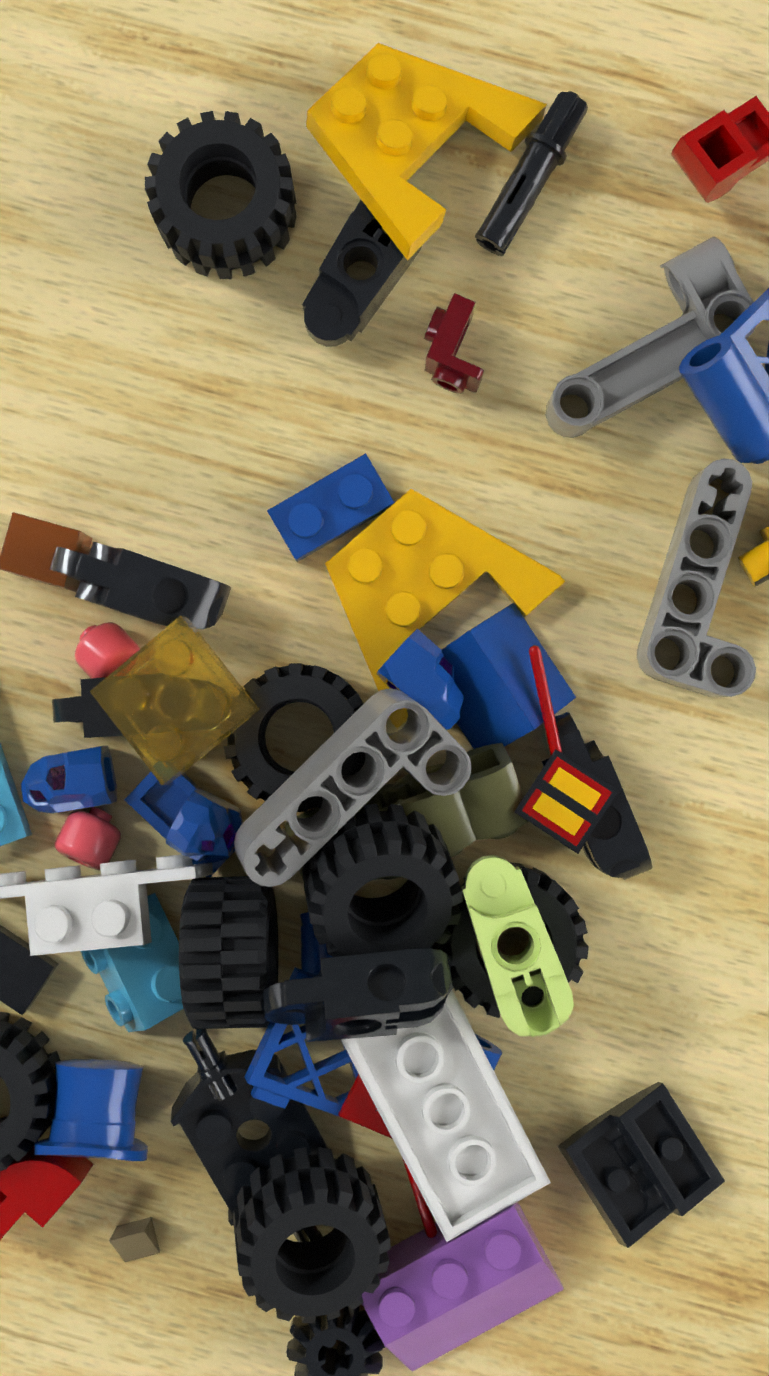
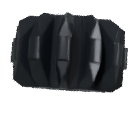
(354, 1355)

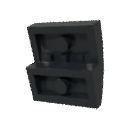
(641, 1163)

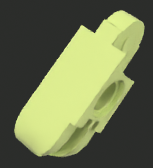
(501, 900)

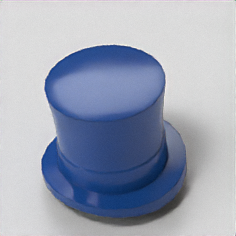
(95, 1111)

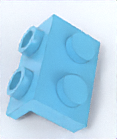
(141, 978)

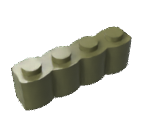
(473, 813)

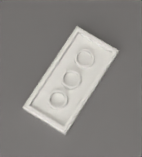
(449, 1119)

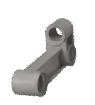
(703, 286)

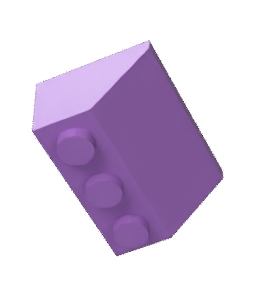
(459, 1288)

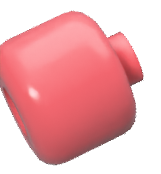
(104, 649)
(88, 838)

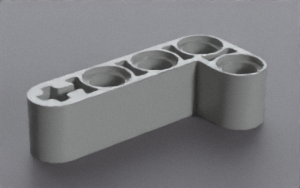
(705, 579)
(347, 794)

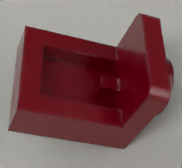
(446, 334)

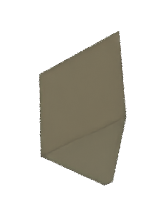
(135, 1240)

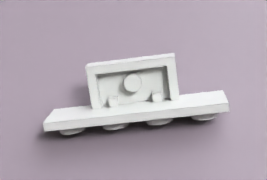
(93, 910)

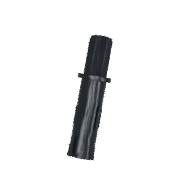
(542, 155)

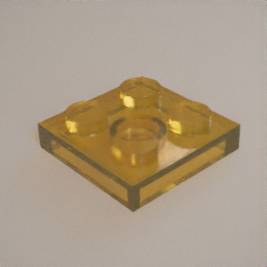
(174, 700)

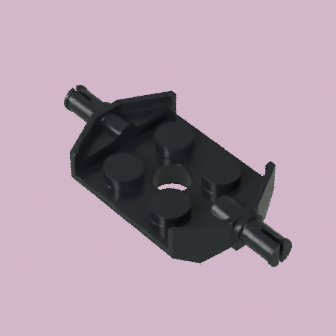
(219, 1102)

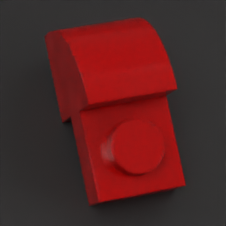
(724, 149)
(38, 1187)

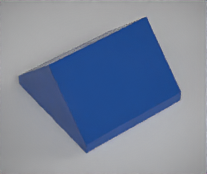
(499, 681)

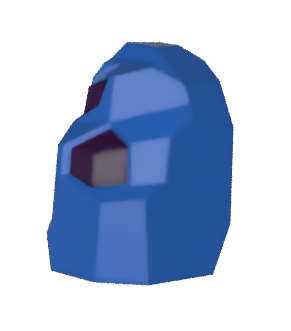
(425, 676)
(71, 781)
(205, 827)

